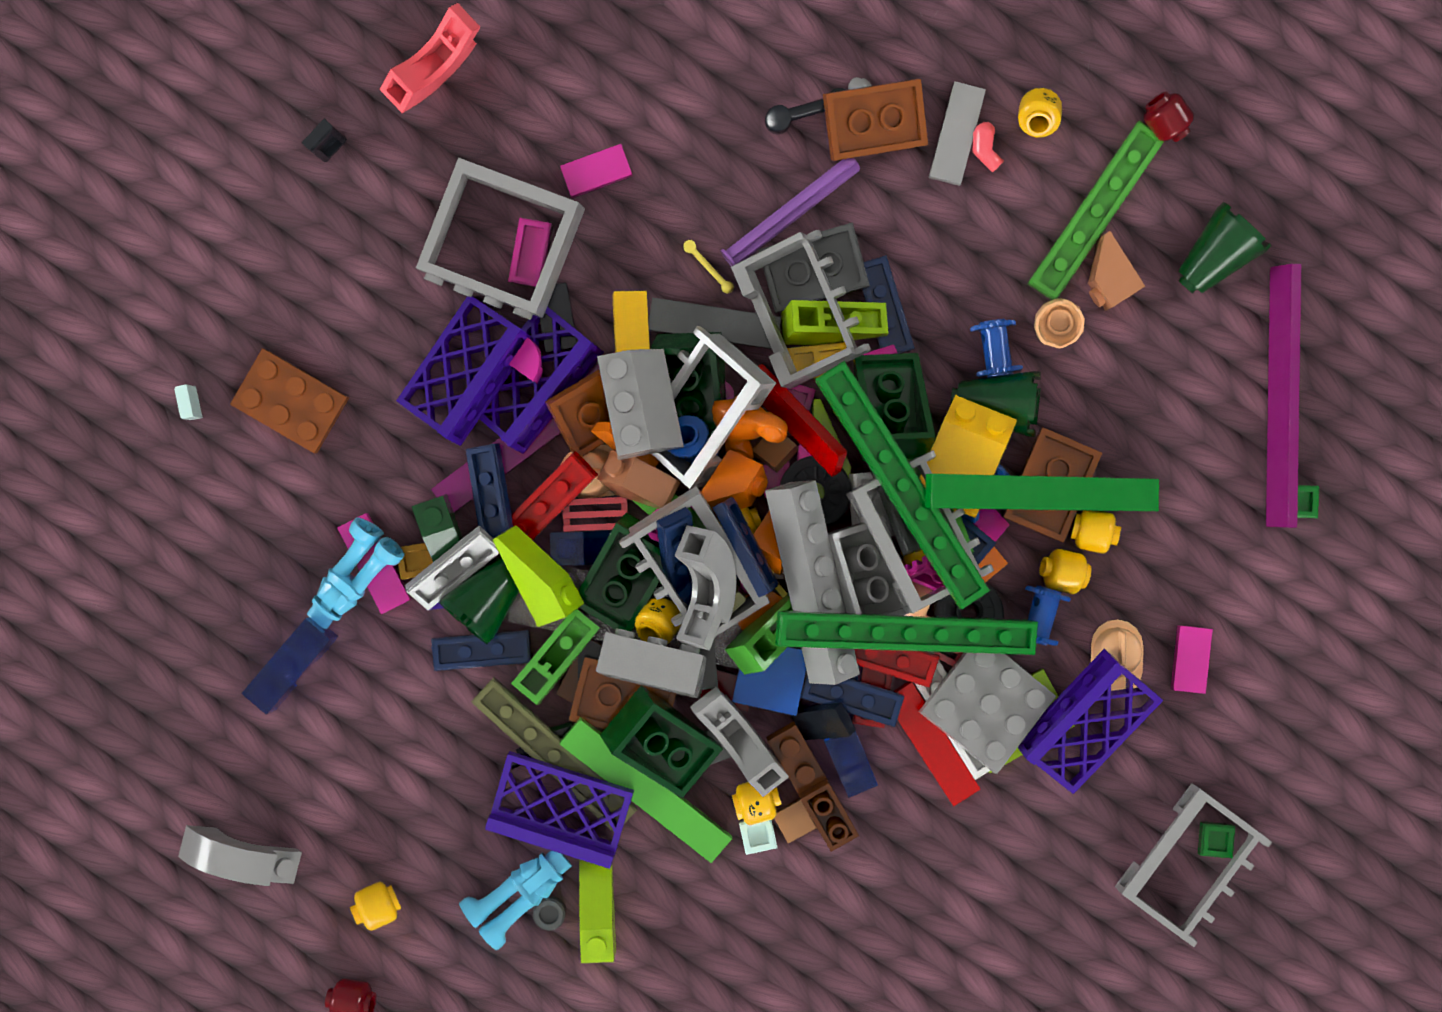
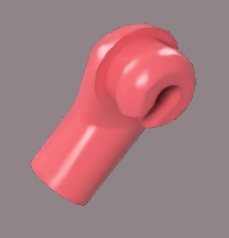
(983, 144)

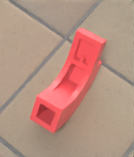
(434, 62)

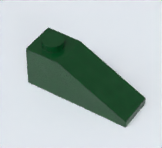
(437, 525)

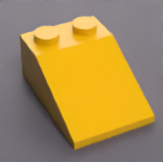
(970, 441)

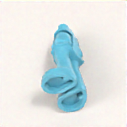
(342, 590)
(533, 881)

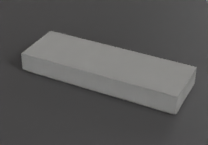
(957, 133)
(452, 568)

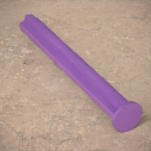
(791, 211)

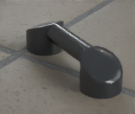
(780, 117)

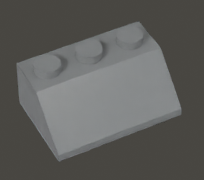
(640, 402)
(863, 572)
(652, 663)

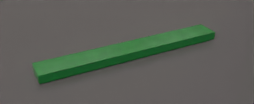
(901, 485)
(1041, 492)
(905, 633)

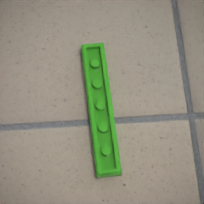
(1096, 211)
(660, 803)

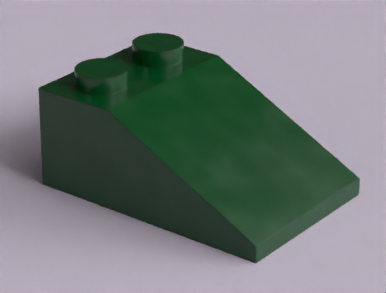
(704, 384)
(900, 398)
(613, 586)
(660, 742)

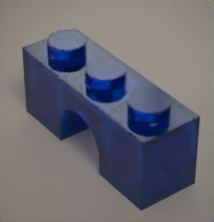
(288, 664)

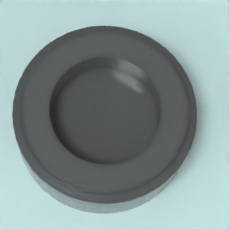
(549, 913)

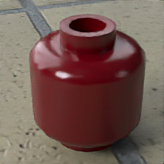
(1168, 116)
(350, 997)

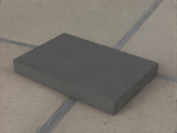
(795, 277)

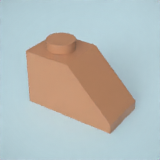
(1112, 274)
(638, 481)

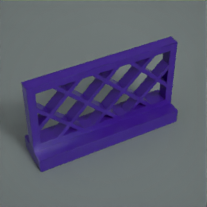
(486, 378)
(536, 414)
(1072, 709)
(545, 832)

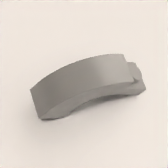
(712, 585)
(740, 741)
(236, 860)

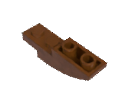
(812, 786)

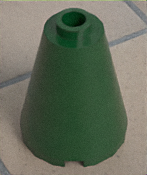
(1221, 250)
(1008, 394)
(483, 600)

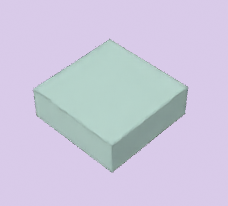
(188, 402)
(758, 837)

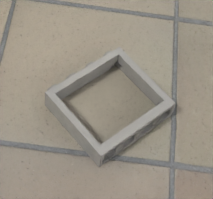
(572, 215)

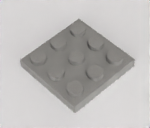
(987, 706)

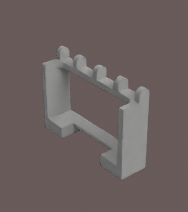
(751, 289)
(750, 398)
(707, 516)
(903, 585)
(1138, 875)

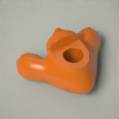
(750, 427)

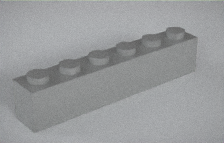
(810, 572)

